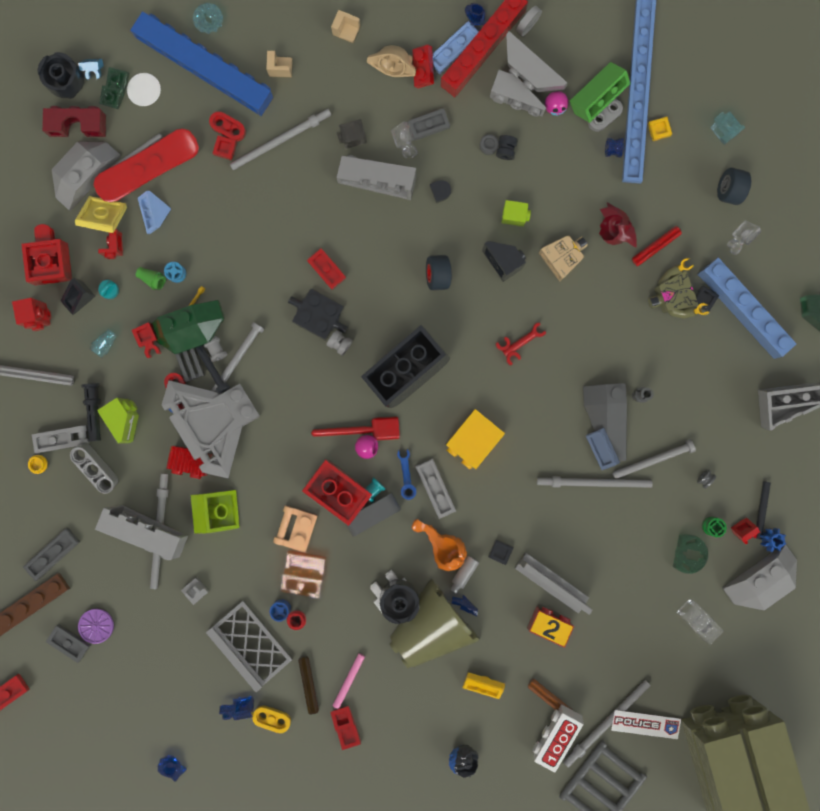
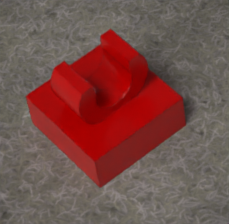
(745, 530)

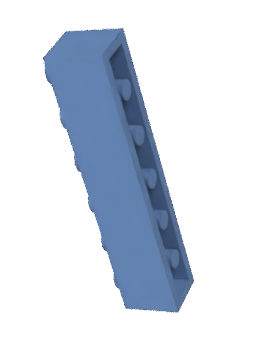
(747, 309)

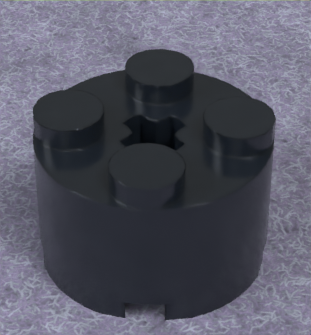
(60, 75)
(399, 612)

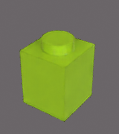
(515, 213)

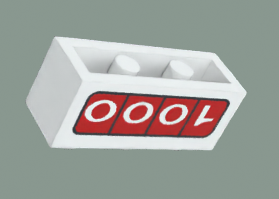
(557, 738)

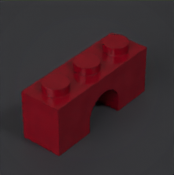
(58, 121)

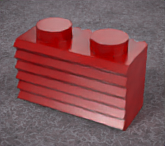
(182, 461)

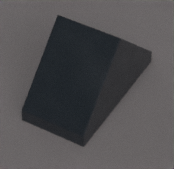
(76, 296)

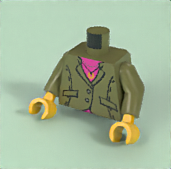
(676, 294)

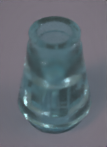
(103, 343)

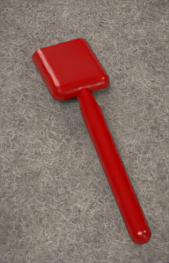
(382, 429)

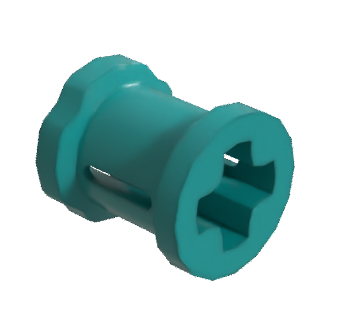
(374, 488)

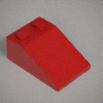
(337, 492)

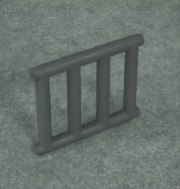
(590, 764)

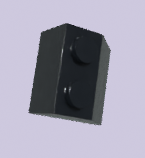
(504, 258)

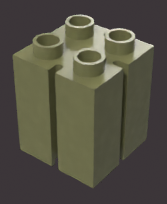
(744, 758)

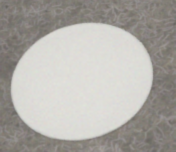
(143, 89)

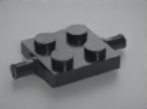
(318, 314)

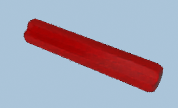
(656, 246)

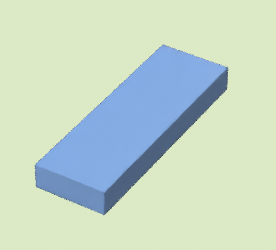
(453, 47)

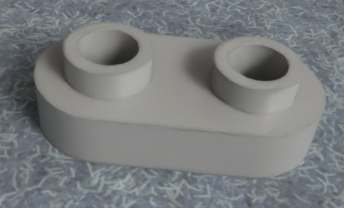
(607, 116)

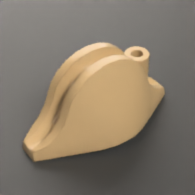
(393, 62)

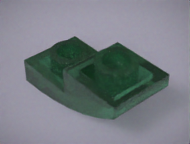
(115, 87)

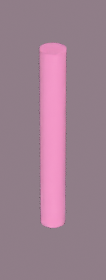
(348, 681)

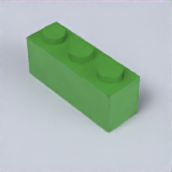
(600, 92)

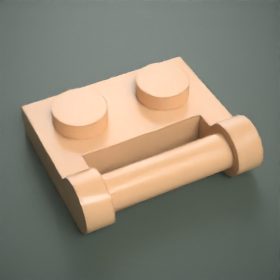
(301, 531)

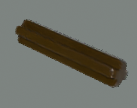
(308, 685)

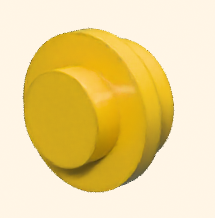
(37, 464)

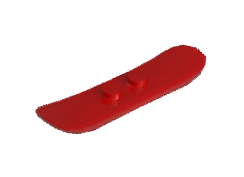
(146, 165)

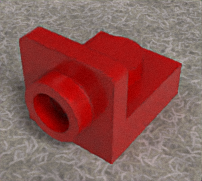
(114, 242)

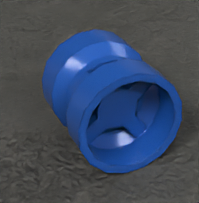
(280, 613)

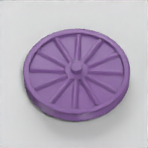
(95, 626)

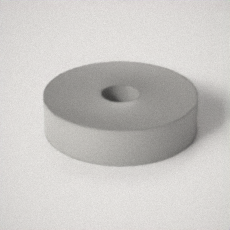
(529, 20)

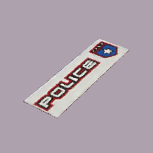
(646, 724)

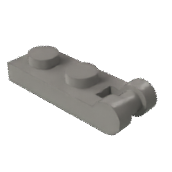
(59, 439)

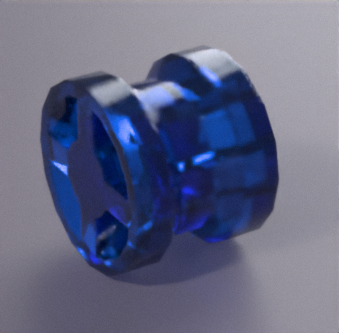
(614, 147)

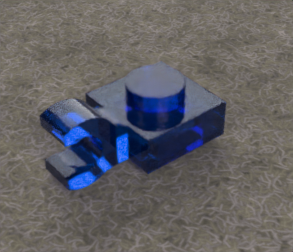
(240, 709)

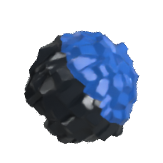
(464, 761)

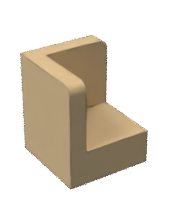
(345, 26)
(278, 65)

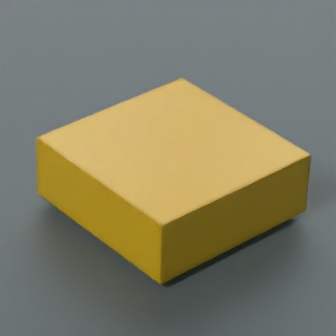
(659, 128)

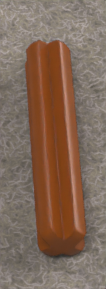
(545, 695)

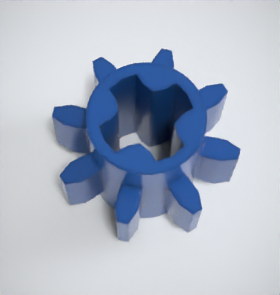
(773, 539)

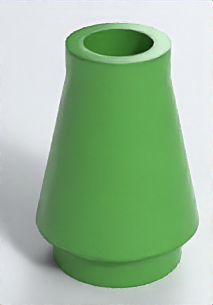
(152, 278)

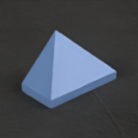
(153, 211)

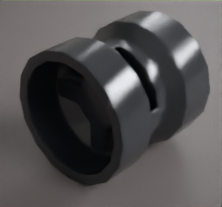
(506, 148)

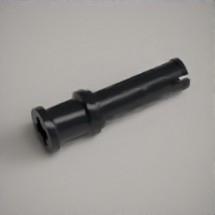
(91, 402)

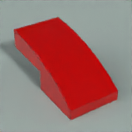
(345, 728)

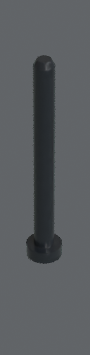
(222, 387)

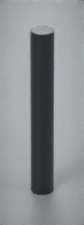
(763, 508)

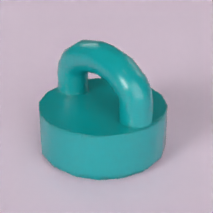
(108, 289)

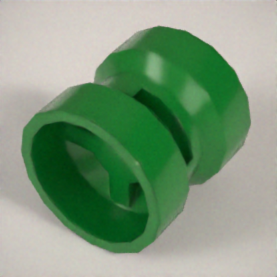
(710, 524)

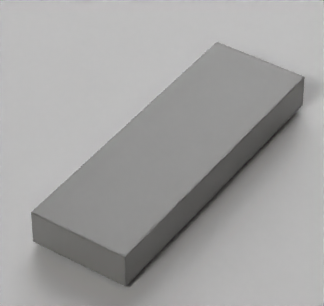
(435, 488)

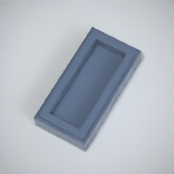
(602, 449)

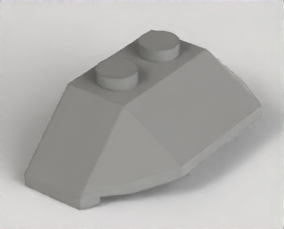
(531, 68)
(78, 169)
(765, 581)

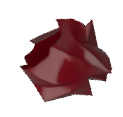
(617, 227)

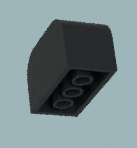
(406, 368)

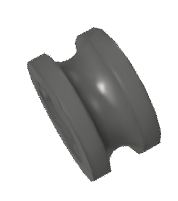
(706, 479)

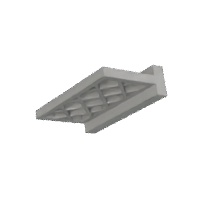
(553, 583)
(236, 658)

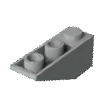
(514, 93)

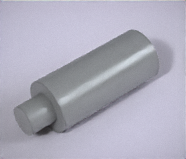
(464, 573)

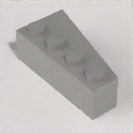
(377, 176)
(141, 531)

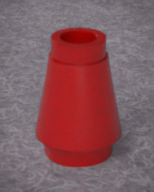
(296, 624)

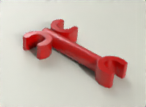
(509, 350)

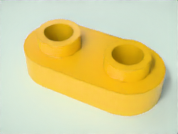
(271, 721)

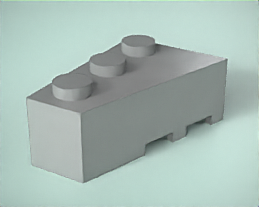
(787, 402)

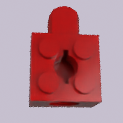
(46, 258)

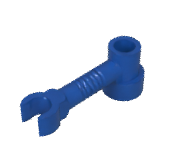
(406, 476)

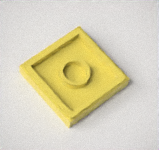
(100, 214)

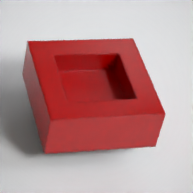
(224, 147)

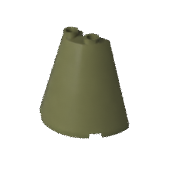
(433, 631)

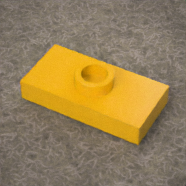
(483, 685)

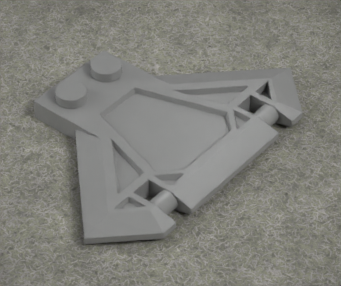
(209, 422)

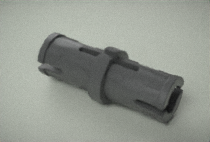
(642, 394)

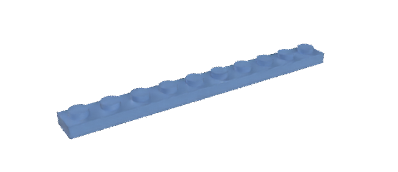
(639, 91)

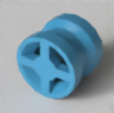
(171, 270)

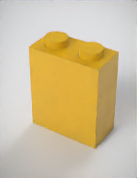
(474, 440)

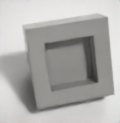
(195, 590)

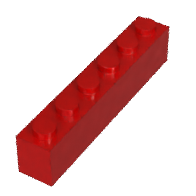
(482, 45)

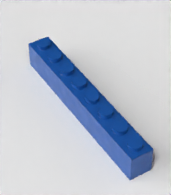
(201, 63)

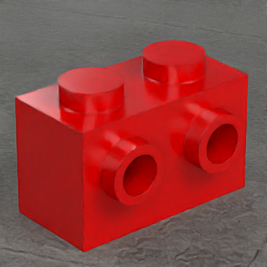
(31, 314)

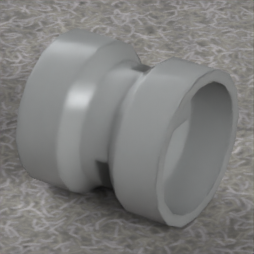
(339, 342)

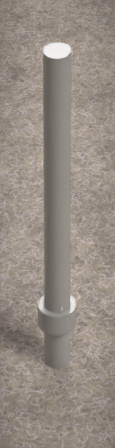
(312, 121)
(557, 481)
(162, 493)
(579, 750)

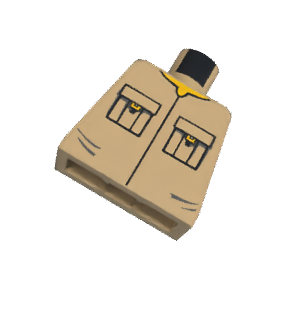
(563, 255)

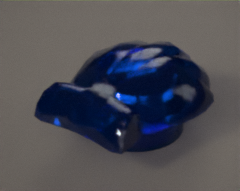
(475, 14)
(171, 767)

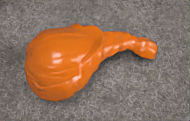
(447, 549)

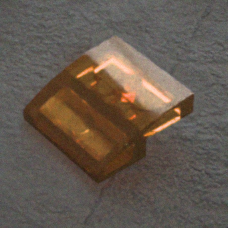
(303, 574)

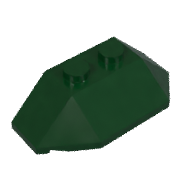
(188, 326)

